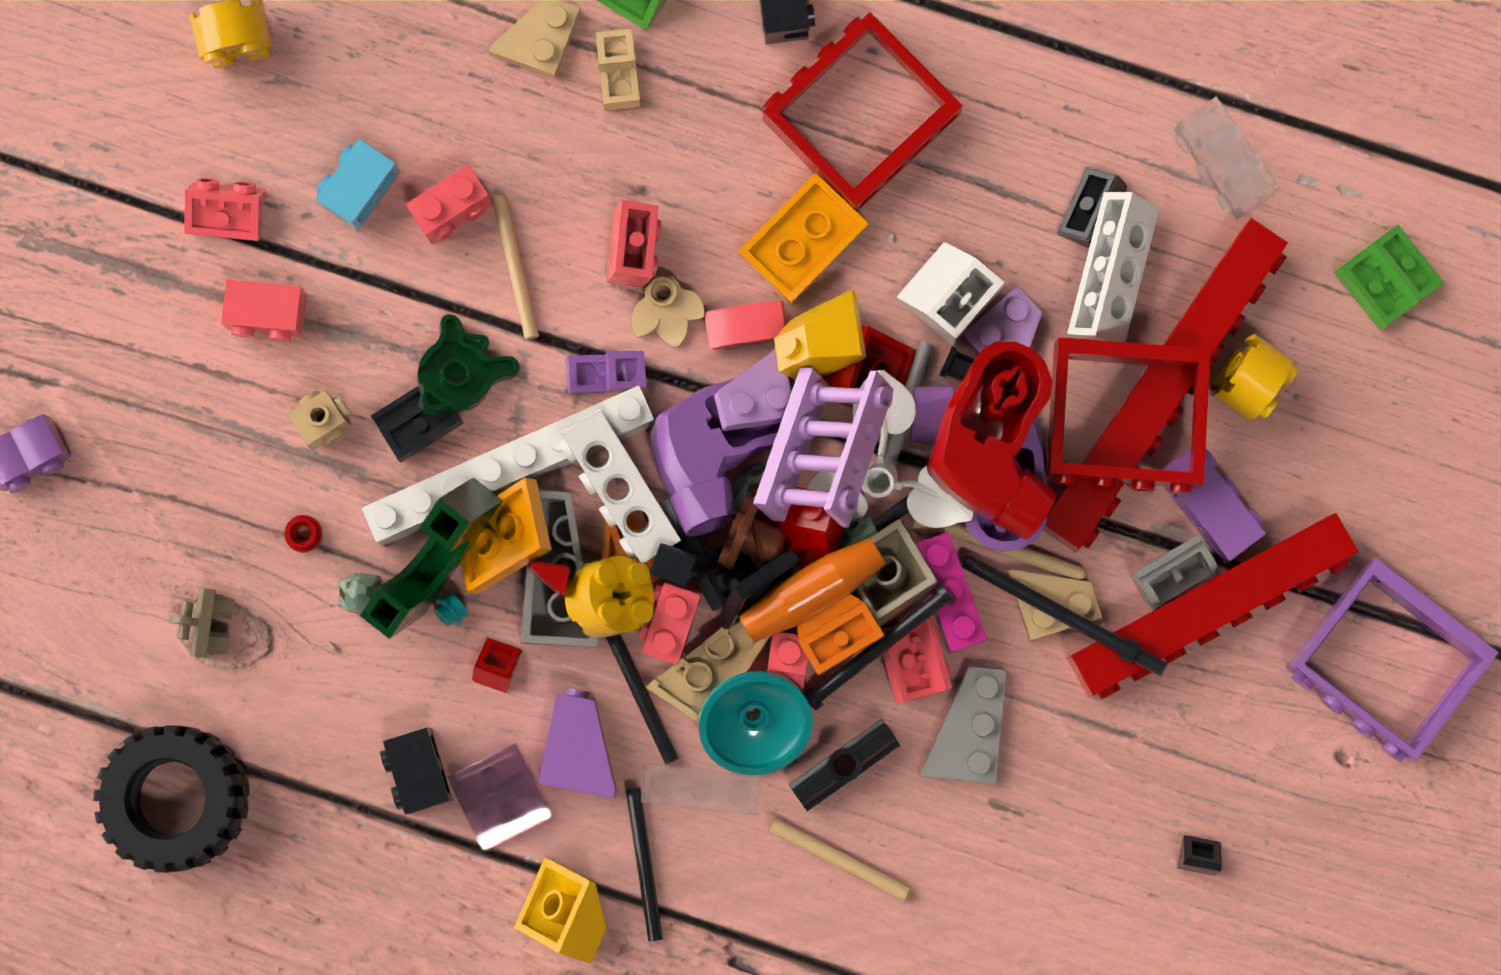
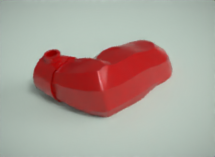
(986, 431)

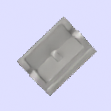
(1174, 572)

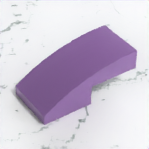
(605, 372)

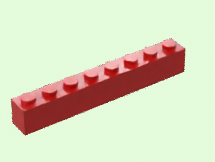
(1218, 602)

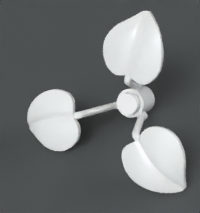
(927, 501)

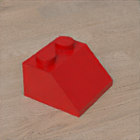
(881, 354)
(808, 532)

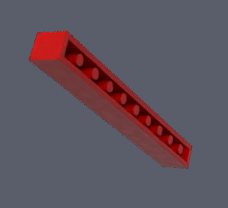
(1161, 388)

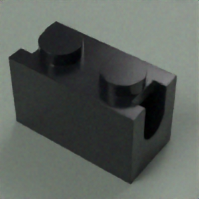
(786, 20)
(416, 771)

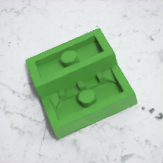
(1389, 277)

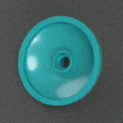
(759, 740)

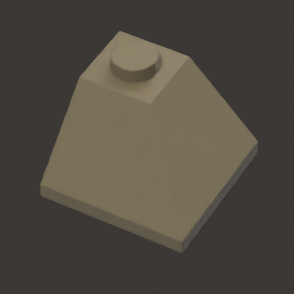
(901, 582)

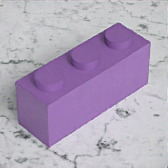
(1217, 510)

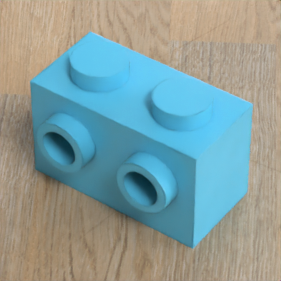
(357, 184)

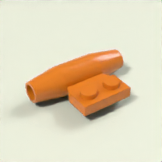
(821, 605)

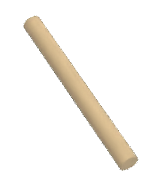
(515, 267)
(839, 858)

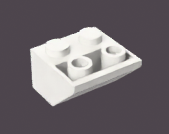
(950, 292)

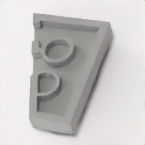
(971, 731)

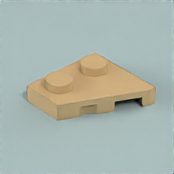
(539, 37)
(1070, 593)

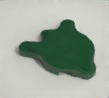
(457, 371)

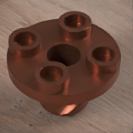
(751, 537)

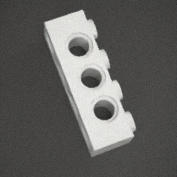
(1114, 267)
(597, 431)

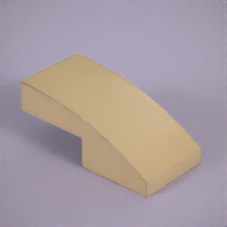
(618, 69)

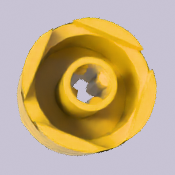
(230, 32)
(1253, 379)
(610, 596)

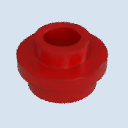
(292, 529)

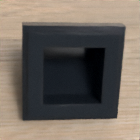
(673, 564)
(1200, 855)

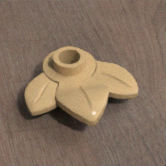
(666, 316)

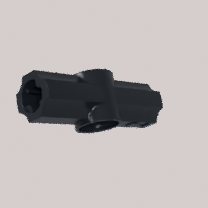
(865, 750)

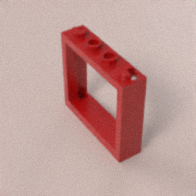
(903, 154)
(1128, 353)

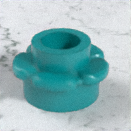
(450, 610)

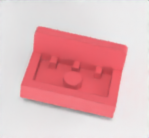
(917, 664)

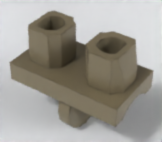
(208, 606)

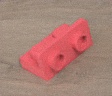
(224, 209)

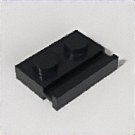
(409, 428)
(718, 581)

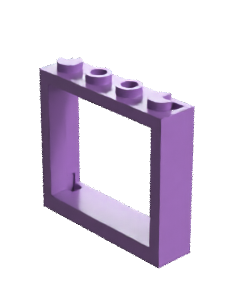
(1432, 616)

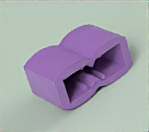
(28, 451)

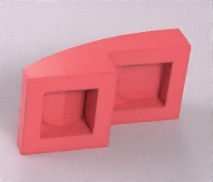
(745, 324)

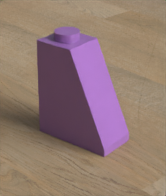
(577, 748)

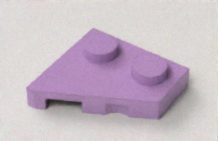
(1009, 320)
(754, 396)

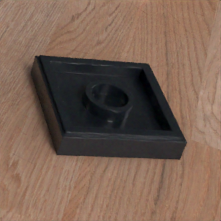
(755, 586)

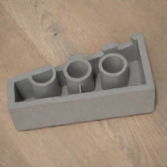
(544, 611)

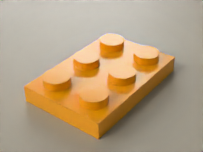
(803, 238)
(509, 540)

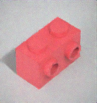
(450, 204)
(633, 244)
(672, 621)

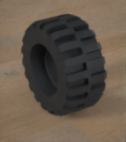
(122, 788)

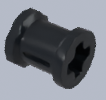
(956, 365)

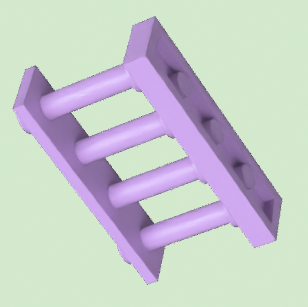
(799, 427)

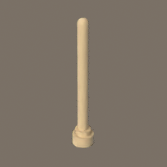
(1025, 554)

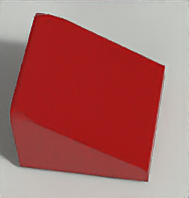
(552, 575)
(496, 665)

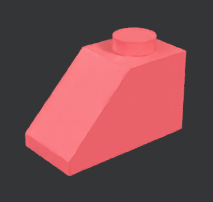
(788, 658)

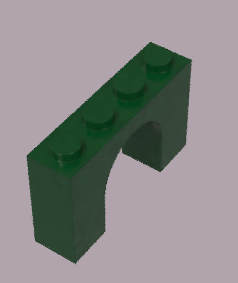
(452, 529)

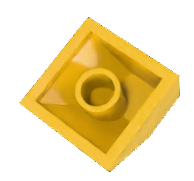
(822, 338)
(563, 912)

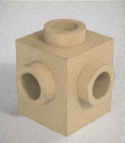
(308, 415)

